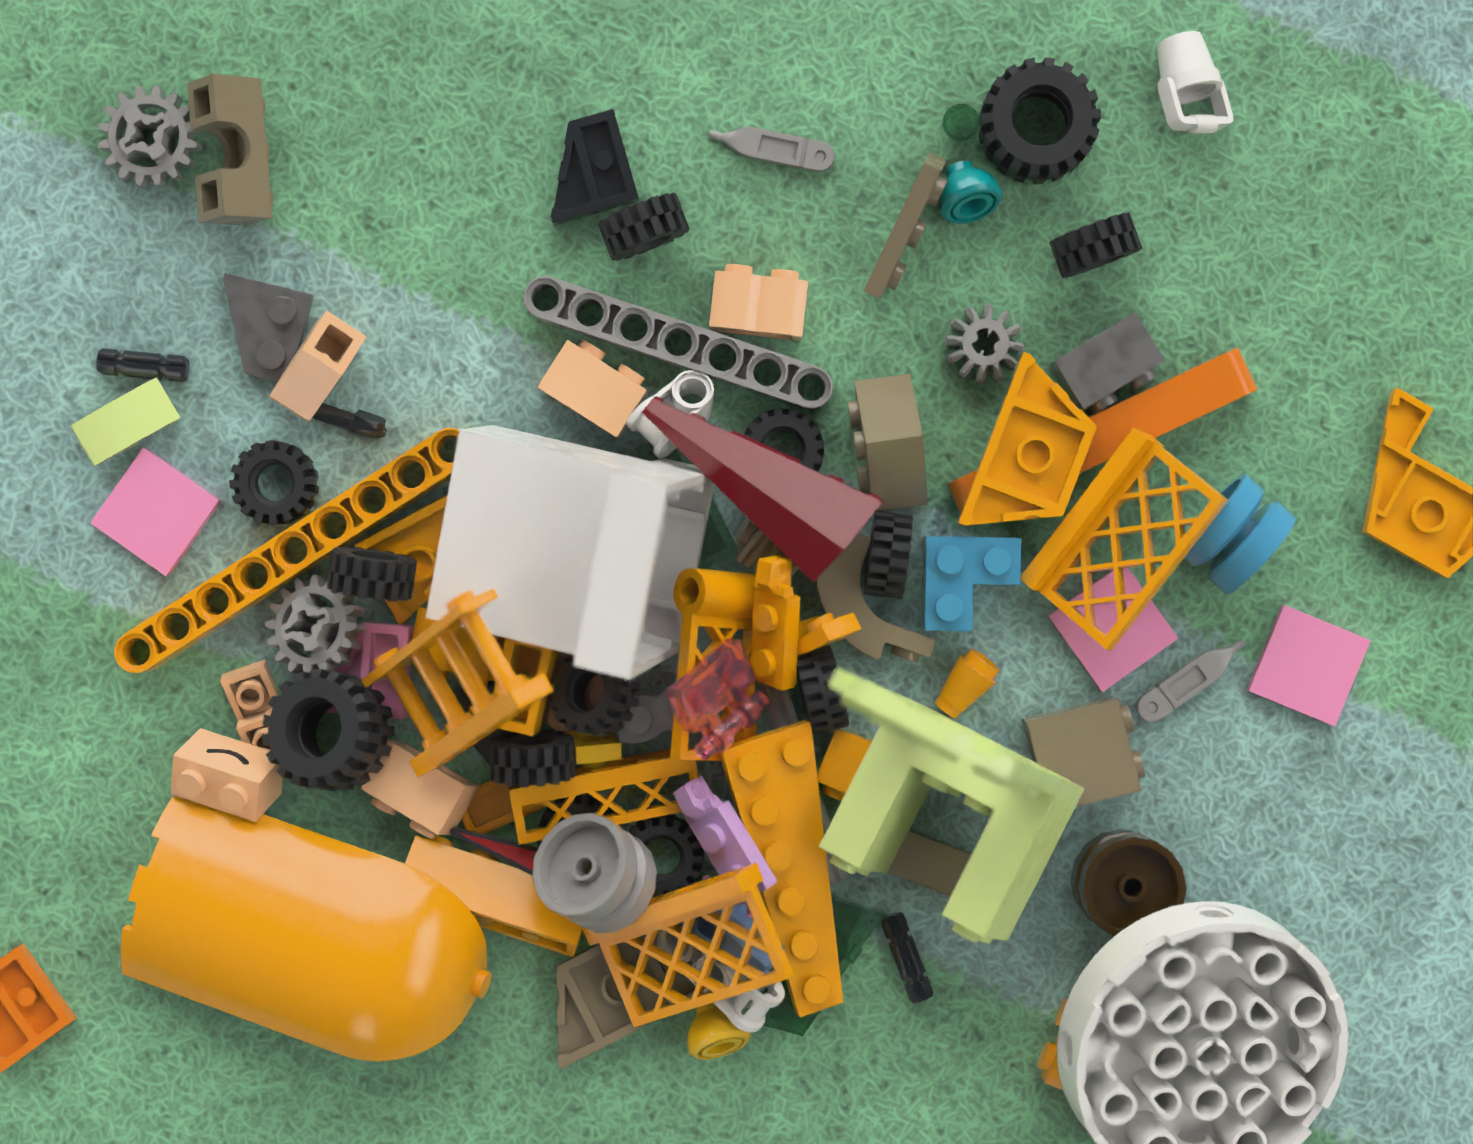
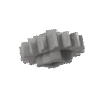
(133, 145)
(300, 616)

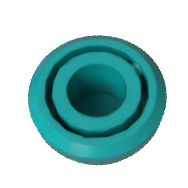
(968, 194)

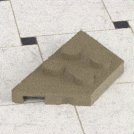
(591, 1006)

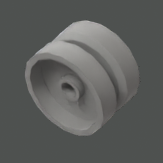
(594, 873)

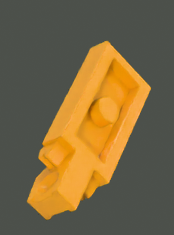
(775, 624)

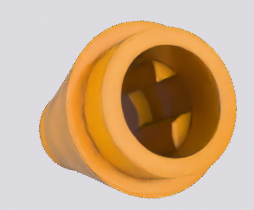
(967, 682)

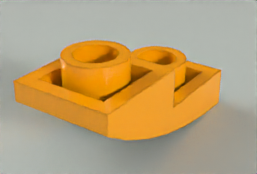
(825, 630)

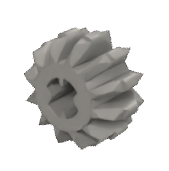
(969, 337)

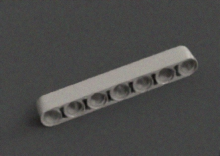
(661, 327)

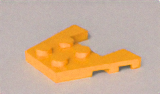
(1413, 502)

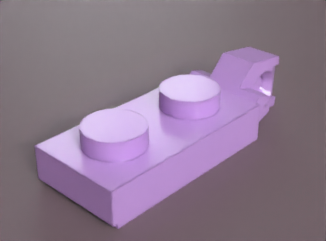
(720, 831)

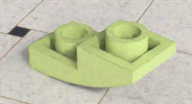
(125, 422)

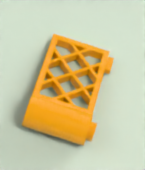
(715, 602)

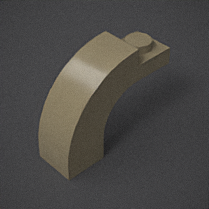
(841, 595)

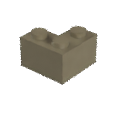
(889, 441)

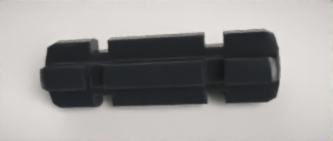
(142, 365)
(907, 957)

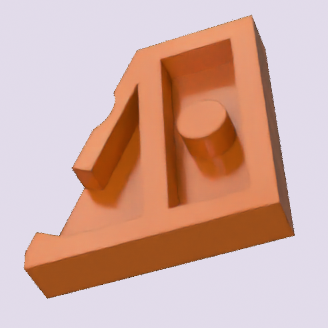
(28, 1006)

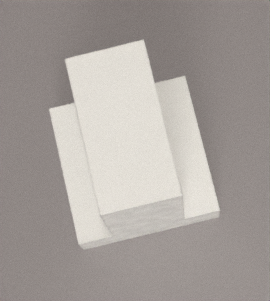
(572, 545)

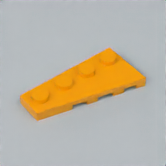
(416, 537)

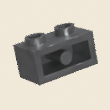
(1107, 363)

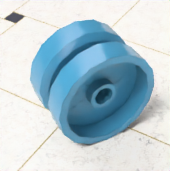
(1241, 535)

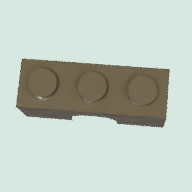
(234, 114)

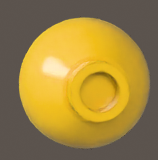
(713, 1034)

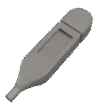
(778, 148)
(1185, 682)

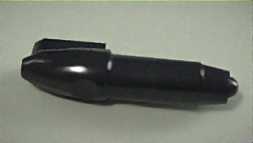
(357, 423)

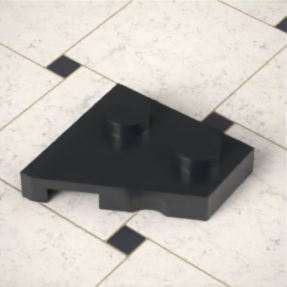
(593, 169)

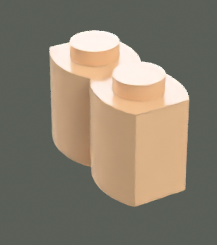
(758, 304)

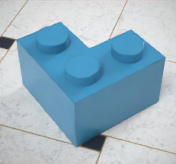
(953, 567)

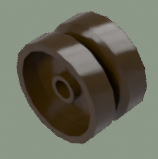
(1112, 860)

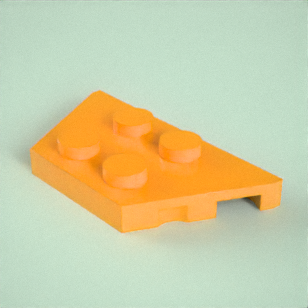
(1030, 453)

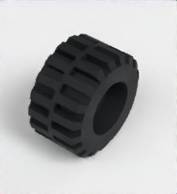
(1061, 88)
(295, 724)

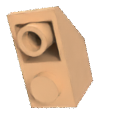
(317, 366)

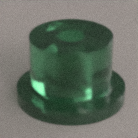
(957, 114)

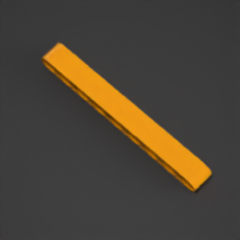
(273, 556)

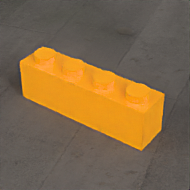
(495, 893)

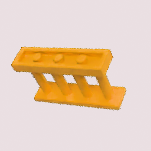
(487, 709)

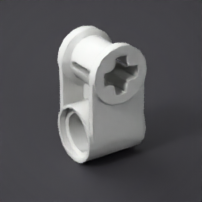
(685, 383)

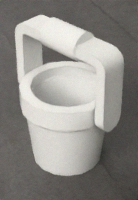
(1187, 77)

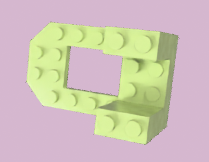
(928, 750)

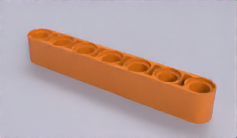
(1156, 410)

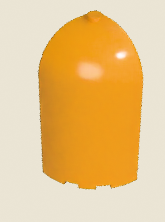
(302, 934)

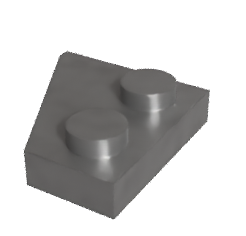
(267, 324)

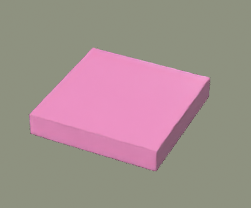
(155, 511)
(1141, 642)
(1308, 665)

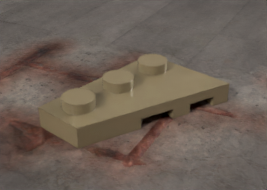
(907, 227)

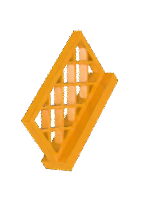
(1093, 513)
(684, 906)

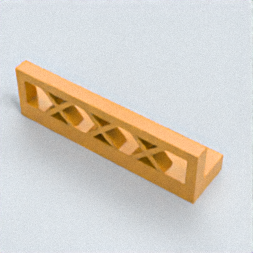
(613, 775)

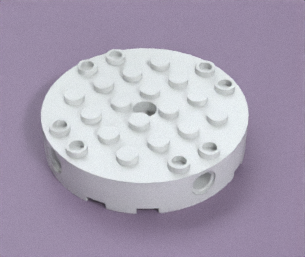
(1202, 1032)

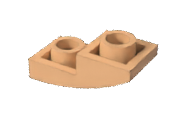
(249, 694)

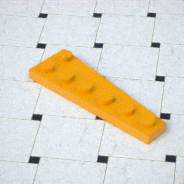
(780, 807)

